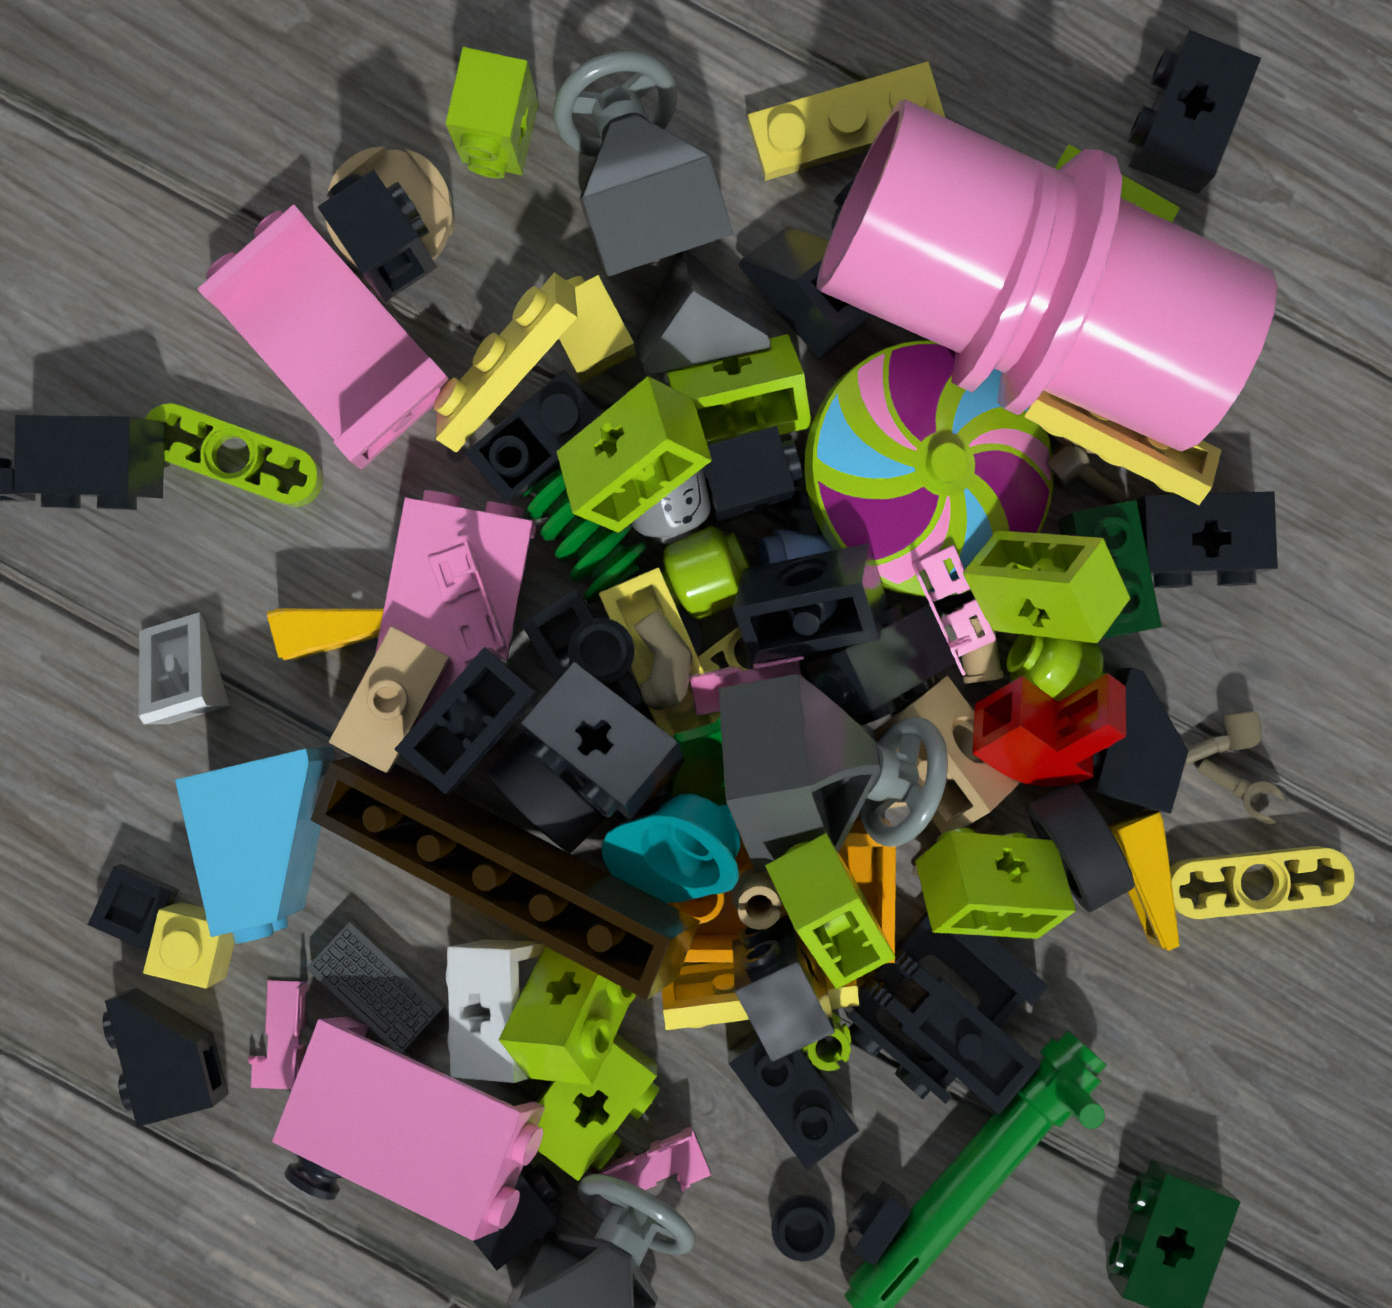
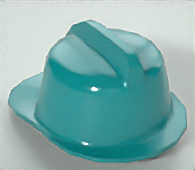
(677, 850)

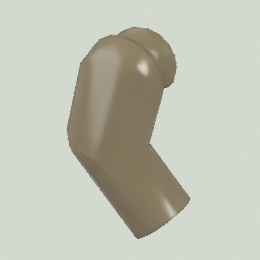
(671, 662)

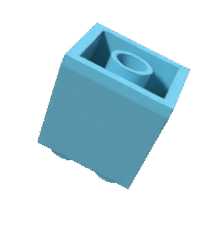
(254, 839)

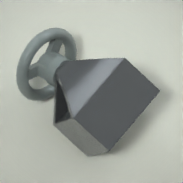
(646, 186)
(809, 769)
(604, 1270)

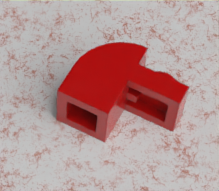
(1045, 739)

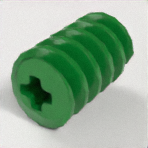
(597, 547)

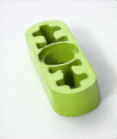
(281, 455)

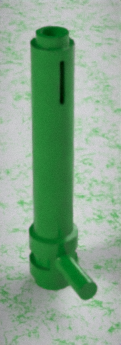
(1046, 1100)

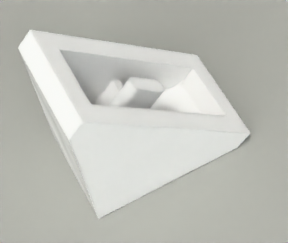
(178, 672)

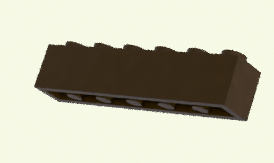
(508, 874)

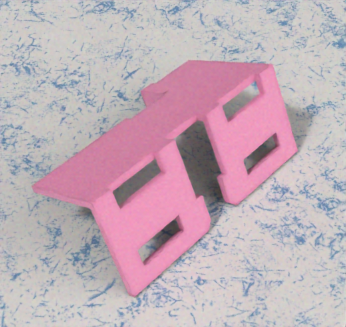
(464, 583)
(959, 620)
(706, 684)
(283, 1024)
(665, 1158)

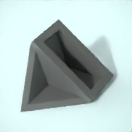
(697, 320)

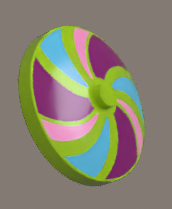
(922, 464)

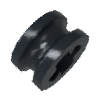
(313, 1179)

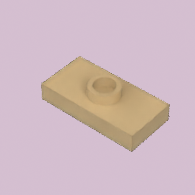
(389, 699)

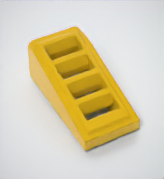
(315, 631)
(1145, 849)

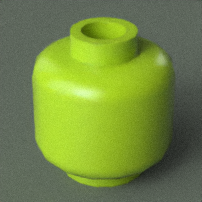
(704, 571)
(1055, 664)

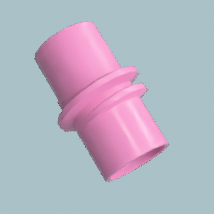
(1047, 279)

